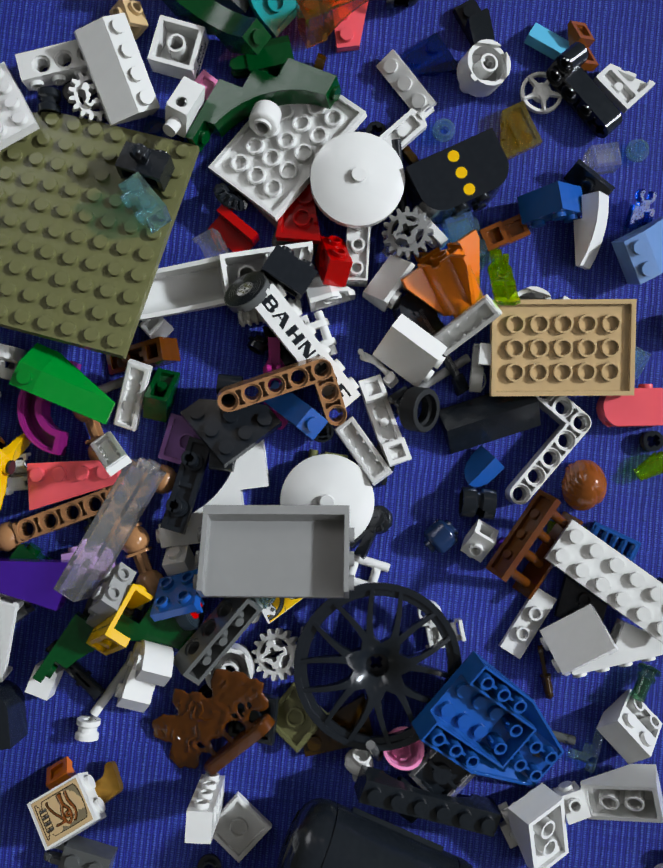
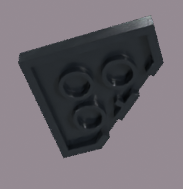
(230, 433)

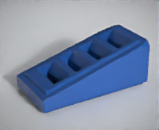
(633, 545)

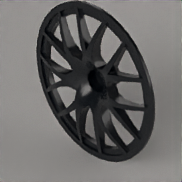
(373, 678)

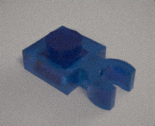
(641, 213)

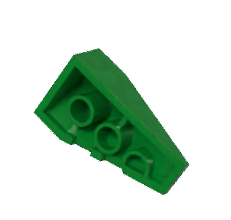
(60, 382)

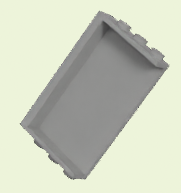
(274, 551)

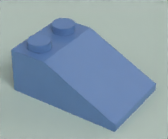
(641, 252)

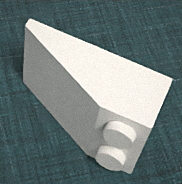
(625, 794)
(540, 827)

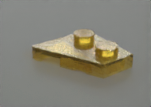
(517, 131)

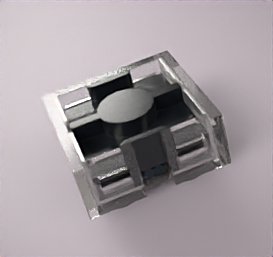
(440, 774)

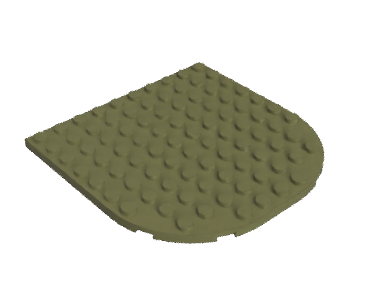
(69, 247)

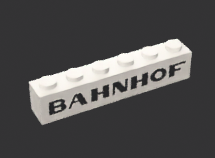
(300, 340)

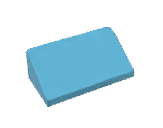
(546, 41)

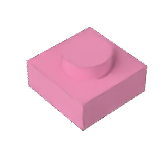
(208, 81)

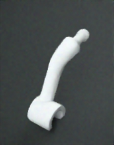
(390, 379)

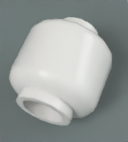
(265, 118)

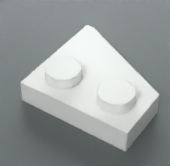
(622, 86)

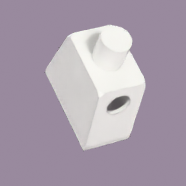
(183, 107)

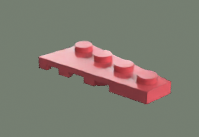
(65, 480)

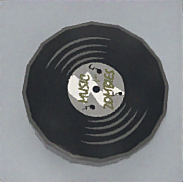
(247, 292)

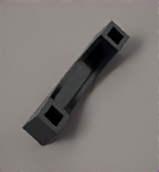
(467, 813)

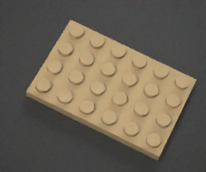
(564, 348)

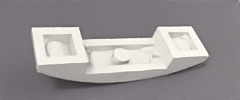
(383, 421)

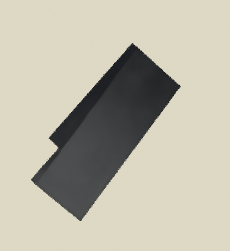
(487, 419)

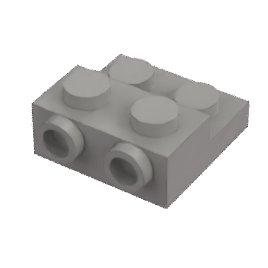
(110, 594)

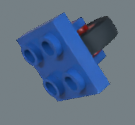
(178, 599)

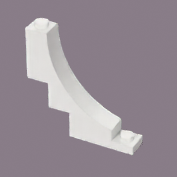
(249, 473)

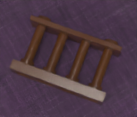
(521, 538)

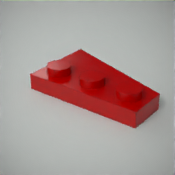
(300, 221)

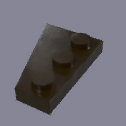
(345, 716)

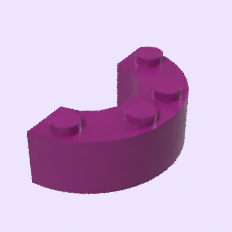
(37, 423)

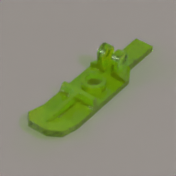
(502, 279)

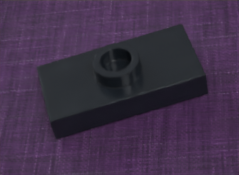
(588, 179)

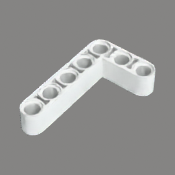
(551, 446)

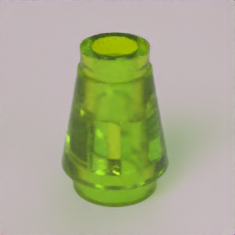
(650, 467)

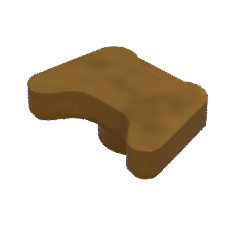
(110, 783)

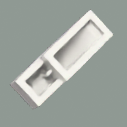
(590, 228)

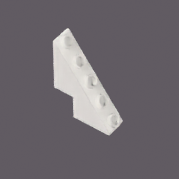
(633, 645)

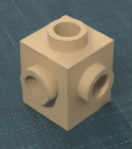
(134, 15)

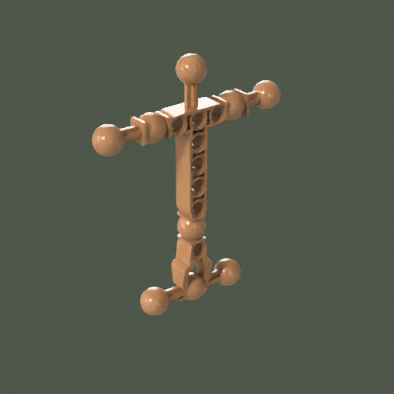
(137, 544)

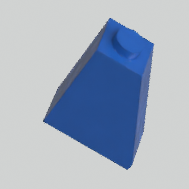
(297, 413)

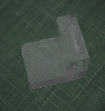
(211, 243)

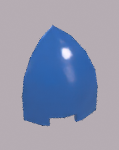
(481, 468)

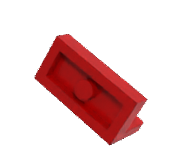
(234, 231)

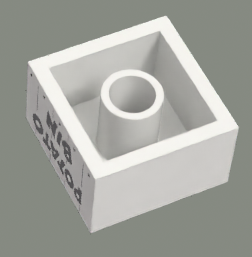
(177, 48)

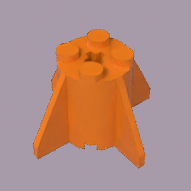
(448, 277)

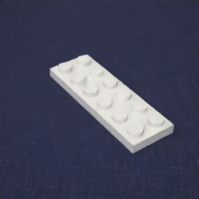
(610, 577)

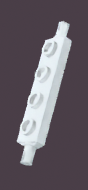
(408, 126)

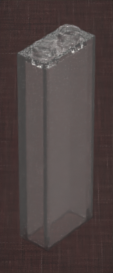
(110, 529)

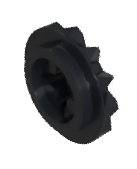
(230, 197)

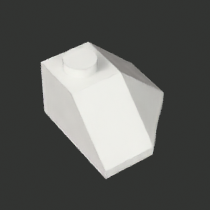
(325, 296)

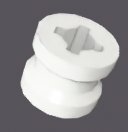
(87, 728)

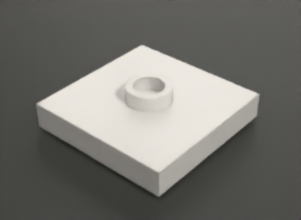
(240, 827)

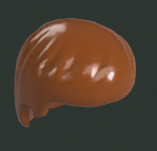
(583, 485)

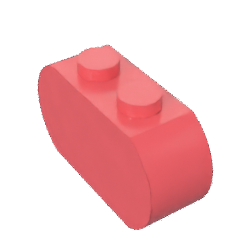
(636, 410)

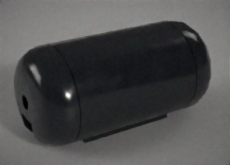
(342, 837)

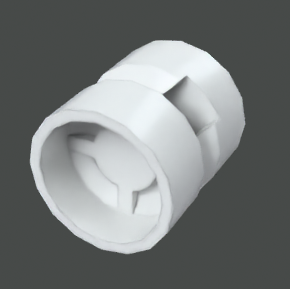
(12, 355)

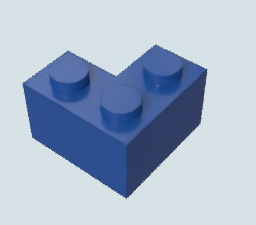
(552, 203)

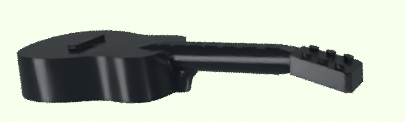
(427, 319)

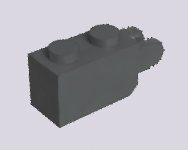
(82, 853)

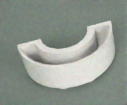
(147, 666)

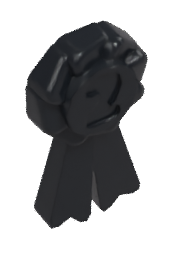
(379, 524)

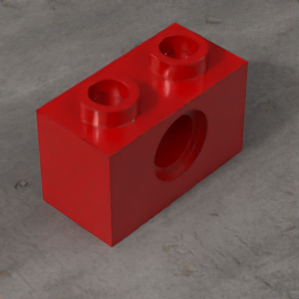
(333, 261)

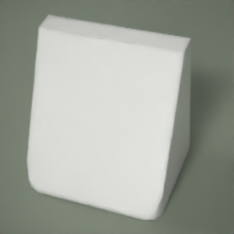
(156, 327)

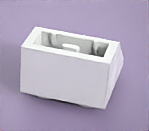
(386, 285)
(630, 728)

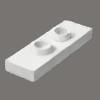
(468, 324)
(131, 395)
(363, 451)
(110, 453)
(527, 623)

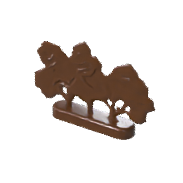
(205, 719)

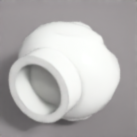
(355, 759)

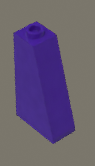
(33, 580)

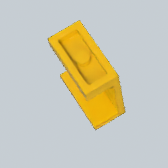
(104, 636)

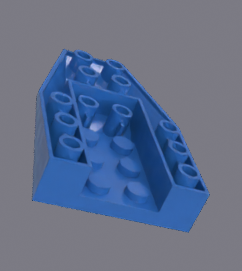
(488, 726)

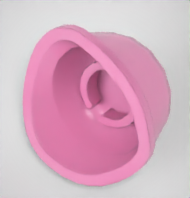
(407, 757)

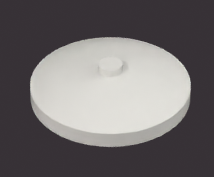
(357, 179)
(331, 481)

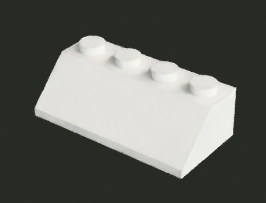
(117, 69)

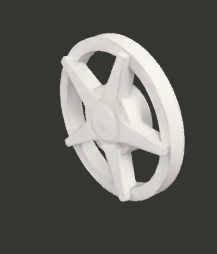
(540, 94)

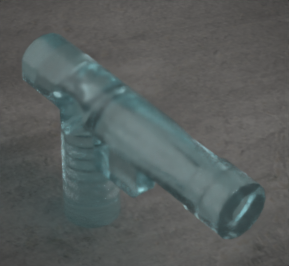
(588, 751)

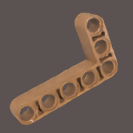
(288, 385)

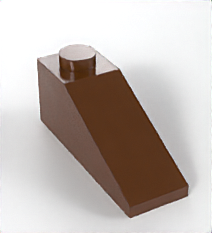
(154, 352)

